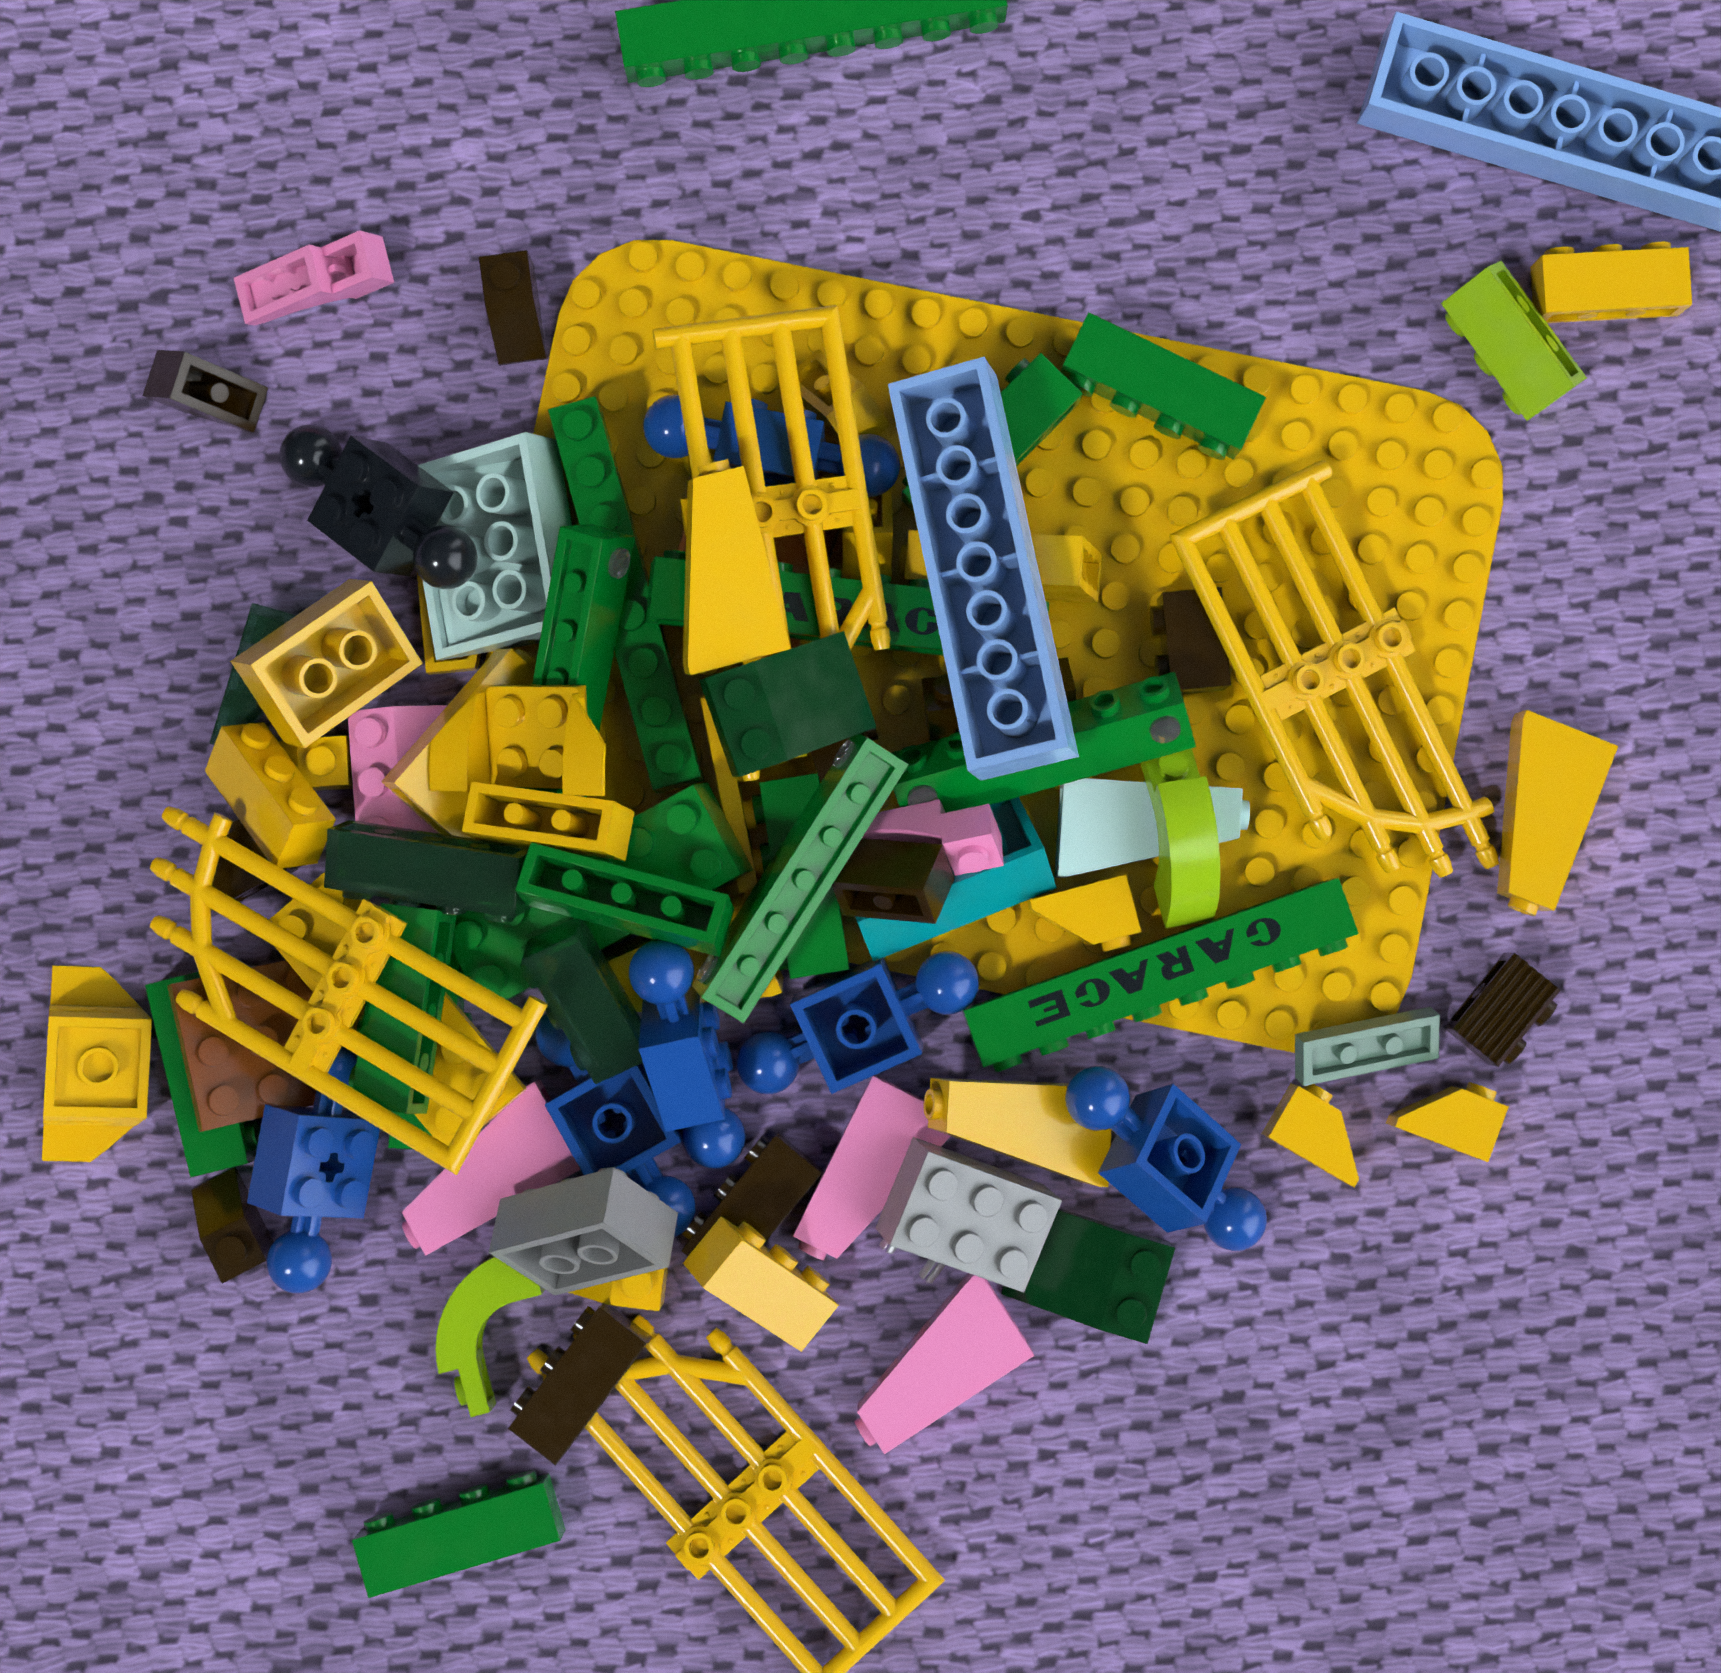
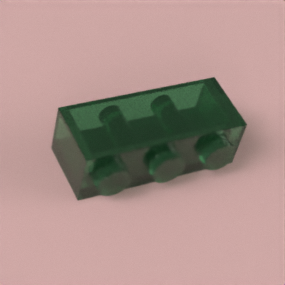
(584, 999)

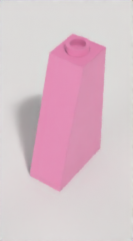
(510, 1155)
(863, 1168)
(946, 1363)

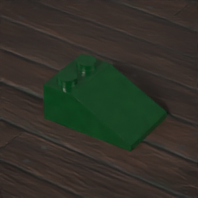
(787, 704)
(1099, 1276)

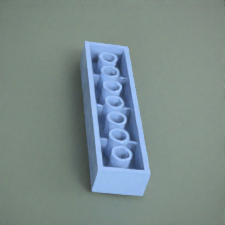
(1547, 119)
(982, 570)

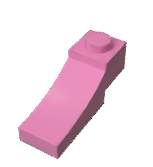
(314, 277)
(967, 835)

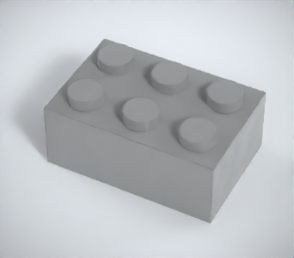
(968, 1215)
(584, 1231)

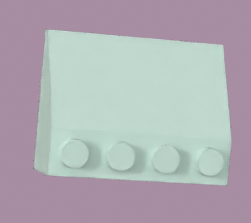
(512, 508)

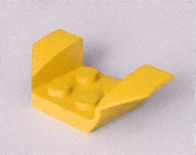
(521, 740)
(93, 1064)

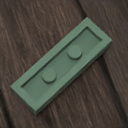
(1367, 1046)

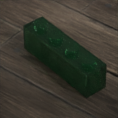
(425, 869)

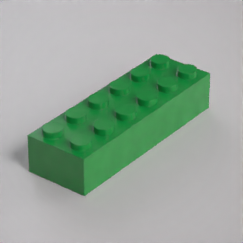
(675, 839)

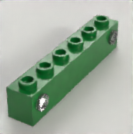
(583, 613)
(1109, 731)
(799, 876)

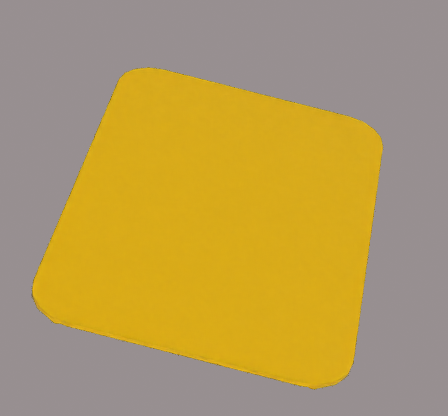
(1407, 485)

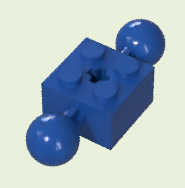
(666, 436)
(684, 1055)
(845, 1057)
(581, 1120)
(1167, 1157)
(311, 1168)

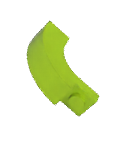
(1187, 839)
(463, 1326)

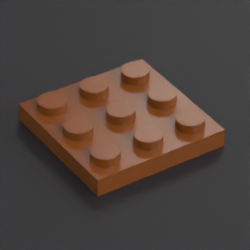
(227, 1078)

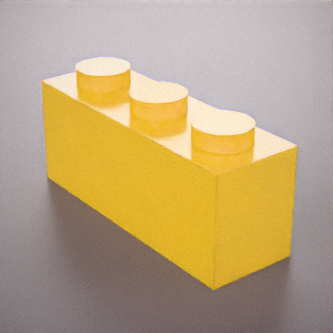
(1612, 283)
(269, 795)
(548, 819)
(762, 1282)

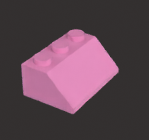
(376, 745)

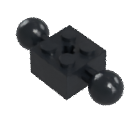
(379, 506)

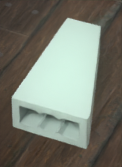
(1115, 823)

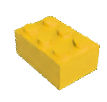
(327, 662)

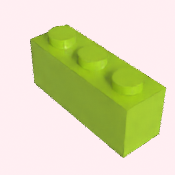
(1512, 341)

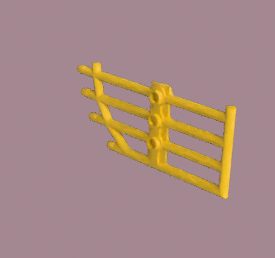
(807, 504)
(1328, 668)
(340, 994)
(754, 1495)

